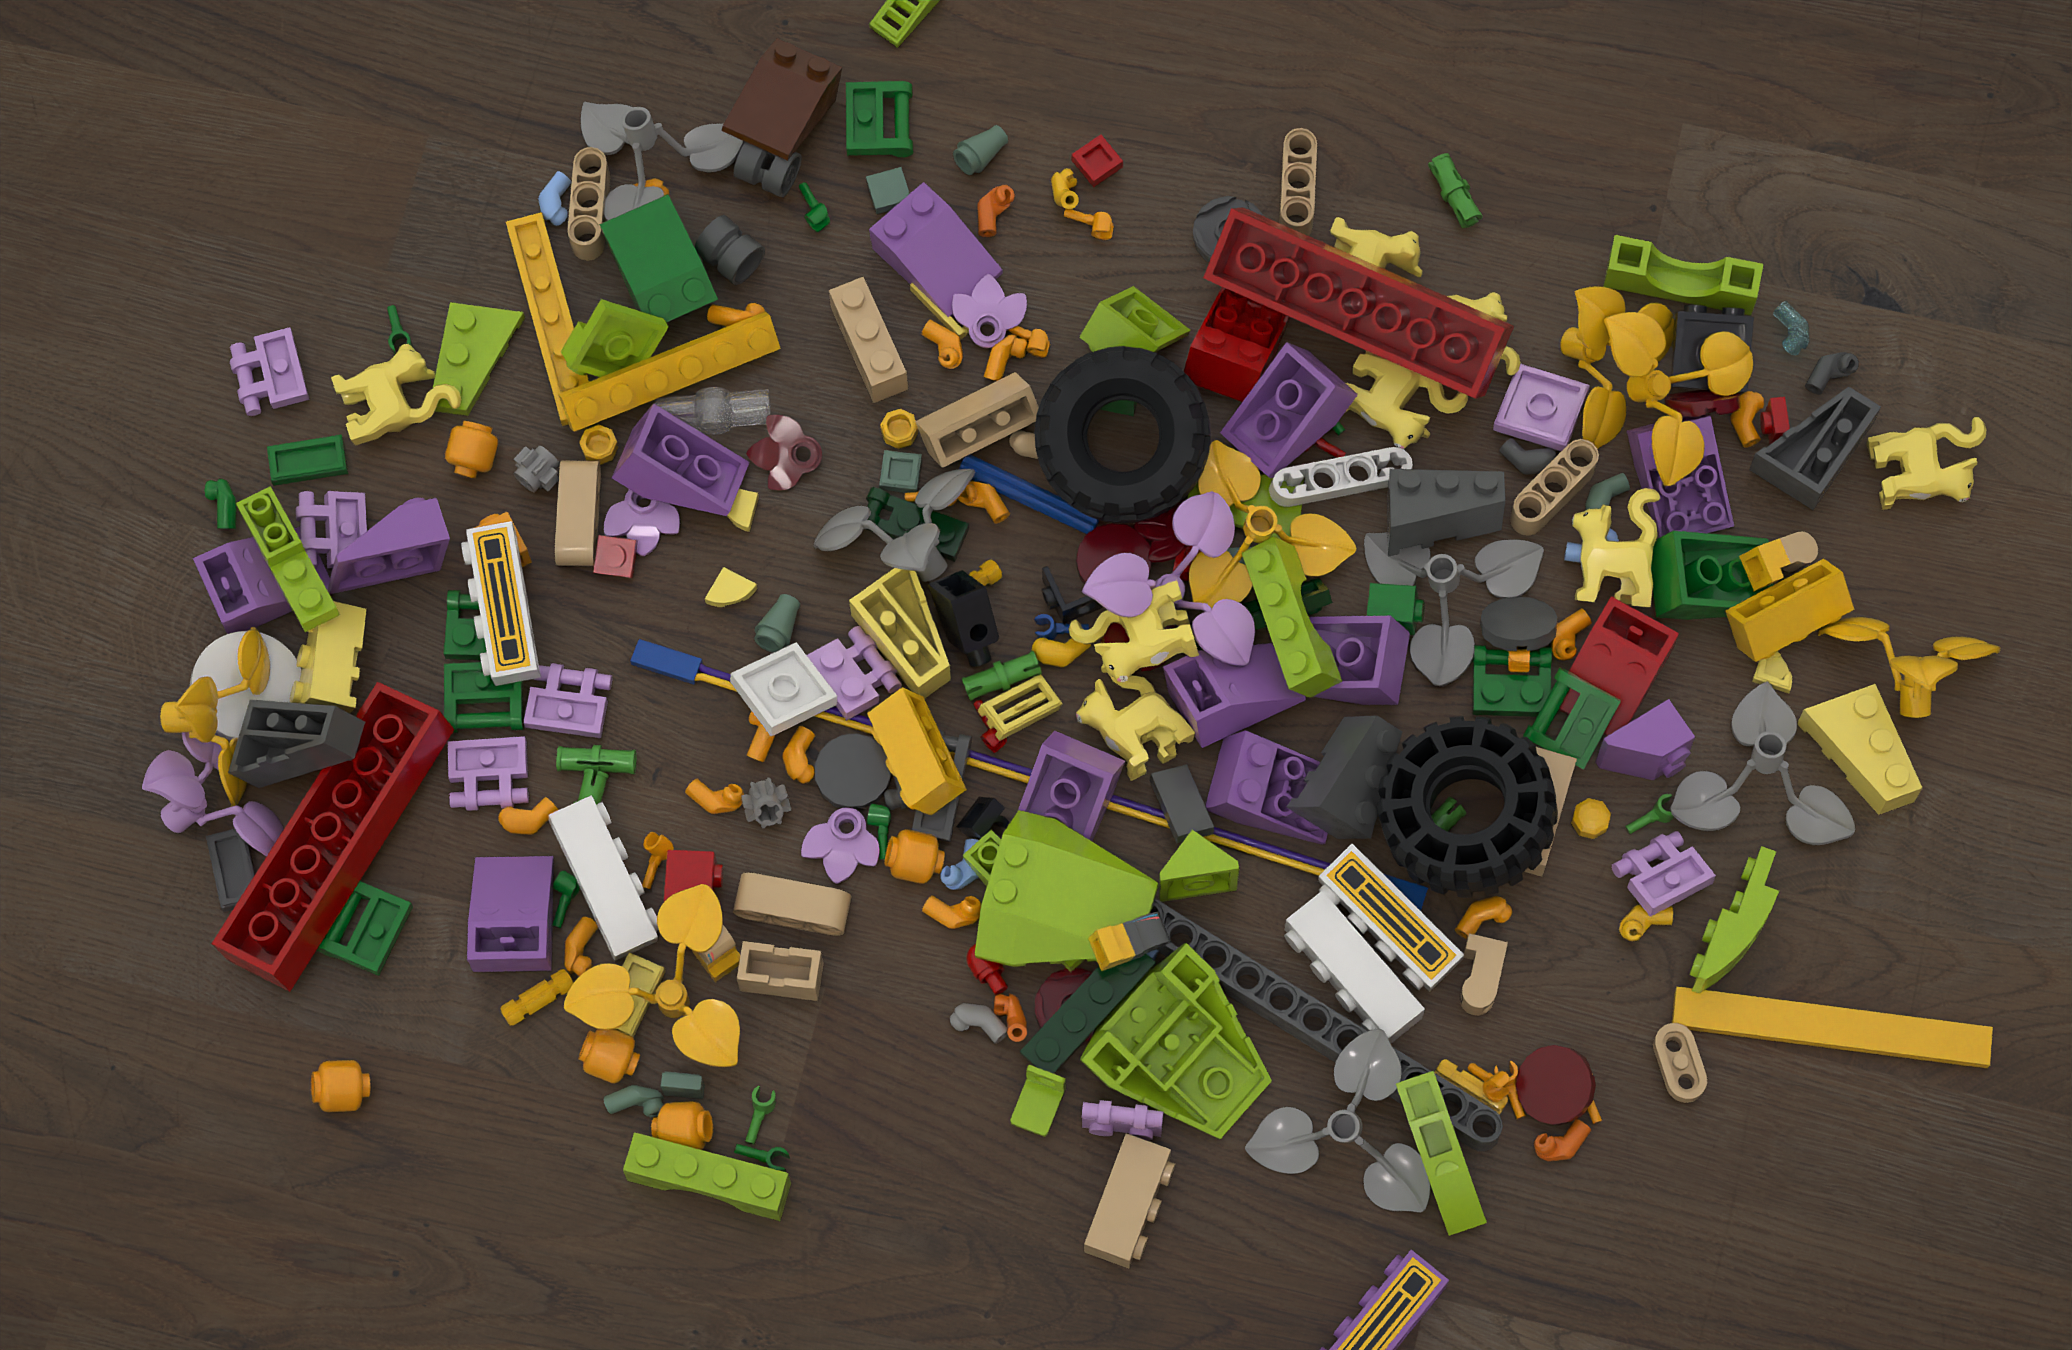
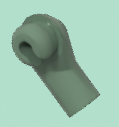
(1601, 492)
(635, 1095)

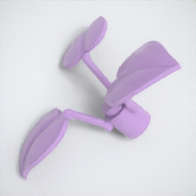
(1125, 590)
(175, 780)

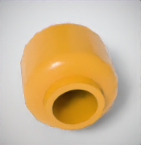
(471, 449)
(914, 856)
(609, 1055)
(339, 1086)
(683, 1124)

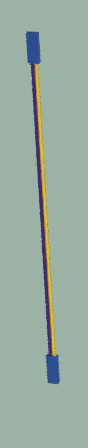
(687, 668)

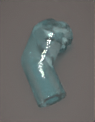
(1797, 328)

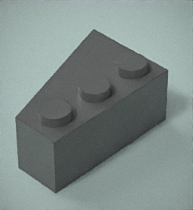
(1818, 448)
(1442, 505)

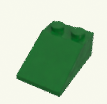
(658, 260)
(1700, 574)

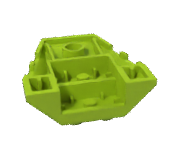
(1053, 894)
(1180, 1047)

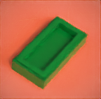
(307, 460)

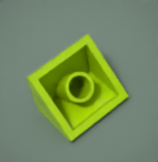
(1197, 870)

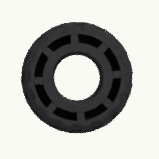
(1110, 377)

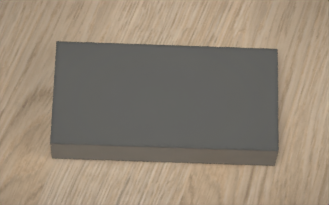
(1181, 802)
(231, 866)

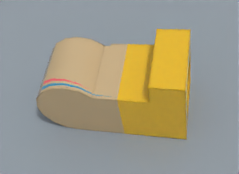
(1787, 553)
(721, 957)

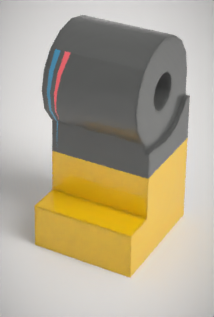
(1128, 940)

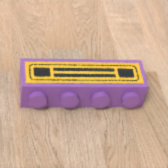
(1394, 1307)

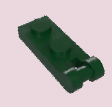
(908, 515)

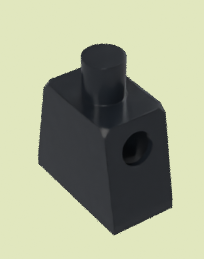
(966, 615)

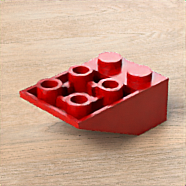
(1234, 345)
(1622, 659)

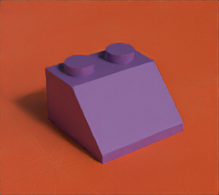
(1648, 745)

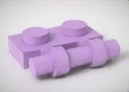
(280, 368)
(343, 518)
(839, 669)
(568, 711)
(485, 761)
(1667, 882)
(1137, 1121)

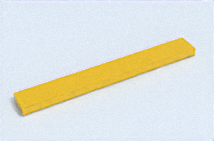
(1833, 1027)

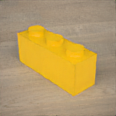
(1790, 610)
(916, 752)

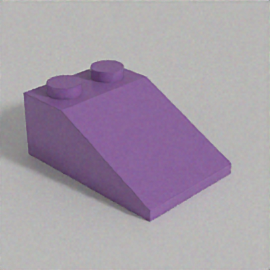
(932, 248)
(1288, 410)
(679, 465)
(397, 547)
(1368, 657)
(1072, 783)

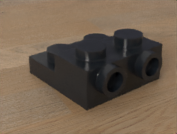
(1692, 329)

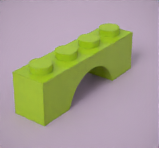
(1644, 270)
(1300, 649)
(685, 1168)

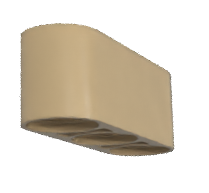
(1302, 169)
(585, 188)
(1560, 471)
(577, 513)
(792, 904)

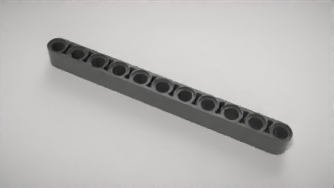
(1305, 1006)

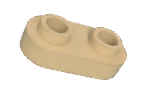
(1680, 1064)

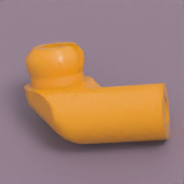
(948, 344)
(1001, 353)
(795, 757)

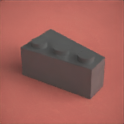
(292, 740)
(1344, 787)

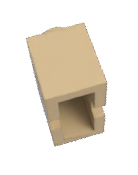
(780, 971)

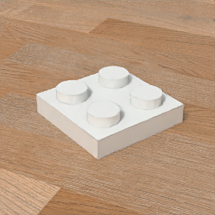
(783, 689)

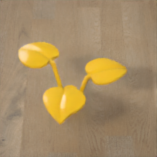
(1635, 345)
(1604, 408)
(1317, 539)
(1919, 672)
(198, 712)
(709, 1031)

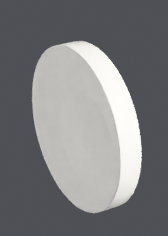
(221, 664)

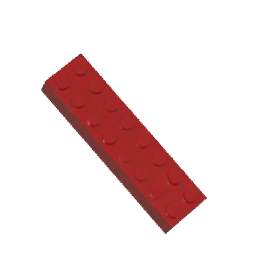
(1358, 302)
(332, 839)

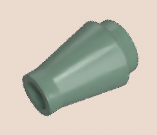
(977, 151)
(777, 625)

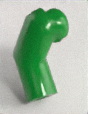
(226, 502)

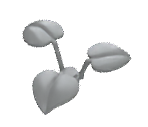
(615, 124)
(914, 549)
(1447, 651)
(1769, 726)
(1364, 1068)

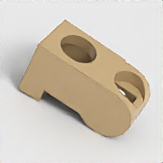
(1482, 985)

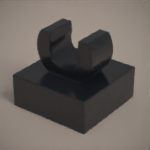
(981, 817)

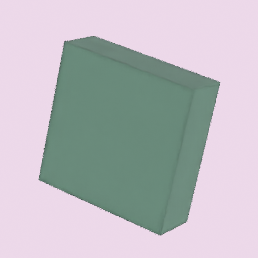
(887, 189)
(900, 471)
(682, 1085)

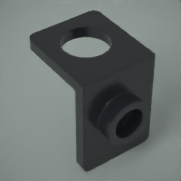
(1068, 611)

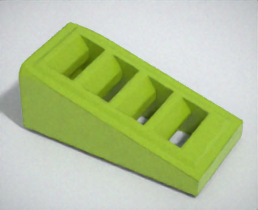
(917, 14)

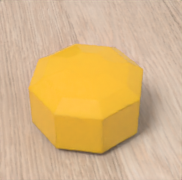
(899, 428)
(599, 444)
(1591, 818)

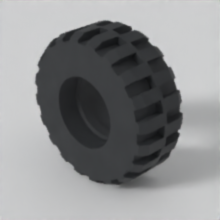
(1456, 754)

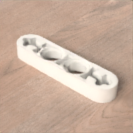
(1339, 472)

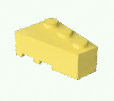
(903, 629)
(330, 660)
(1865, 746)

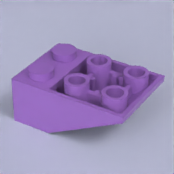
(1694, 502)
(244, 585)
(1226, 697)
(1256, 784)
(511, 914)

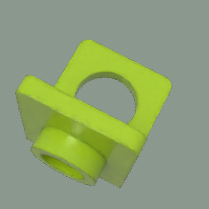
(1038, 1101)

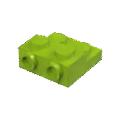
(612, 339)

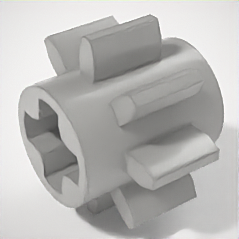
(536, 468)
(766, 803)

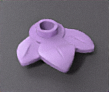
(989, 307)
(641, 522)
(840, 850)

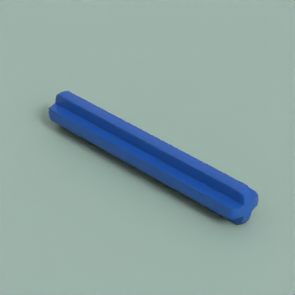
(1028, 494)

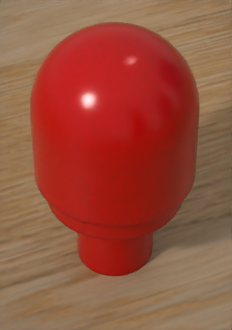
(987, 972)

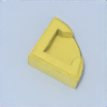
(743, 509)
(729, 589)
(1775, 672)

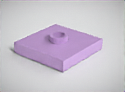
(1541, 407)

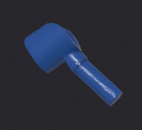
(1055, 628)

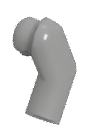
(980, 1016)

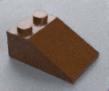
(783, 99)

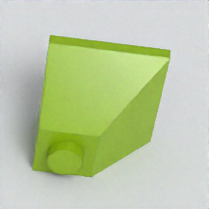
(1132, 321)

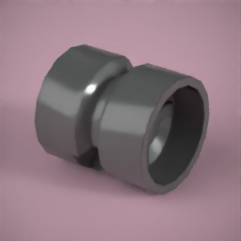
(754, 165)
(724, 245)

